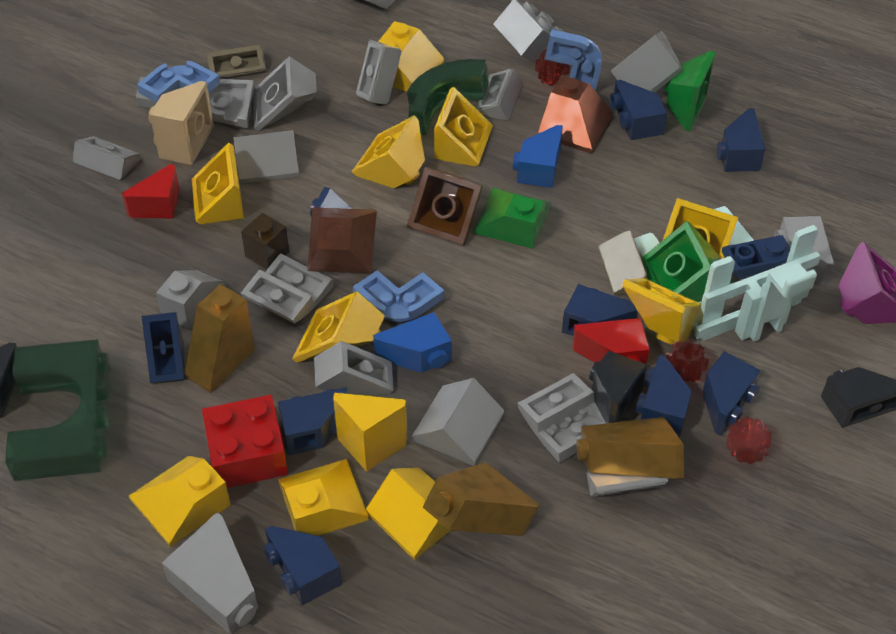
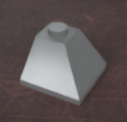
(282, 92)

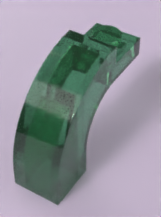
(432, 87)

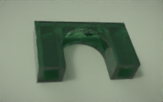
(77, 442)

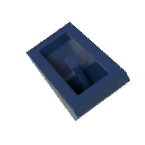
(163, 347)

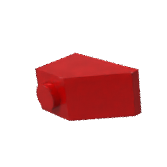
(617, 336)

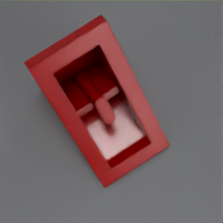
(154, 195)

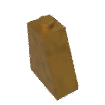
(219, 338)
(632, 449)
(480, 502)

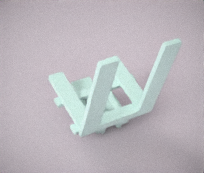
(771, 303)

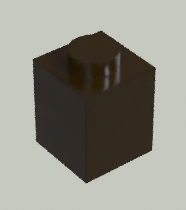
(264, 240)

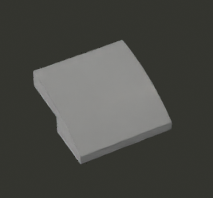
(288, 288)
(559, 413)

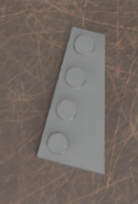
(229, 101)

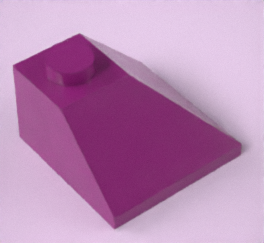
(869, 287)

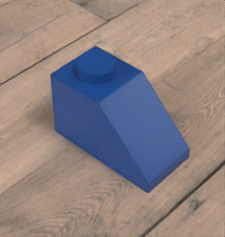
(539, 158)
(415, 344)

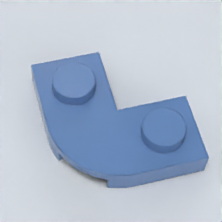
(578, 52)
(169, 79)
(403, 302)

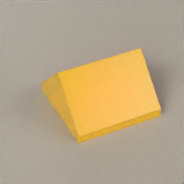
(460, 131)
(218, 189)
(711, 224)
(370, 427)
(400, 511)

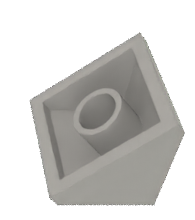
(650, 64)
(266, 157)
(460, 421)

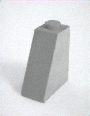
(213, 575)

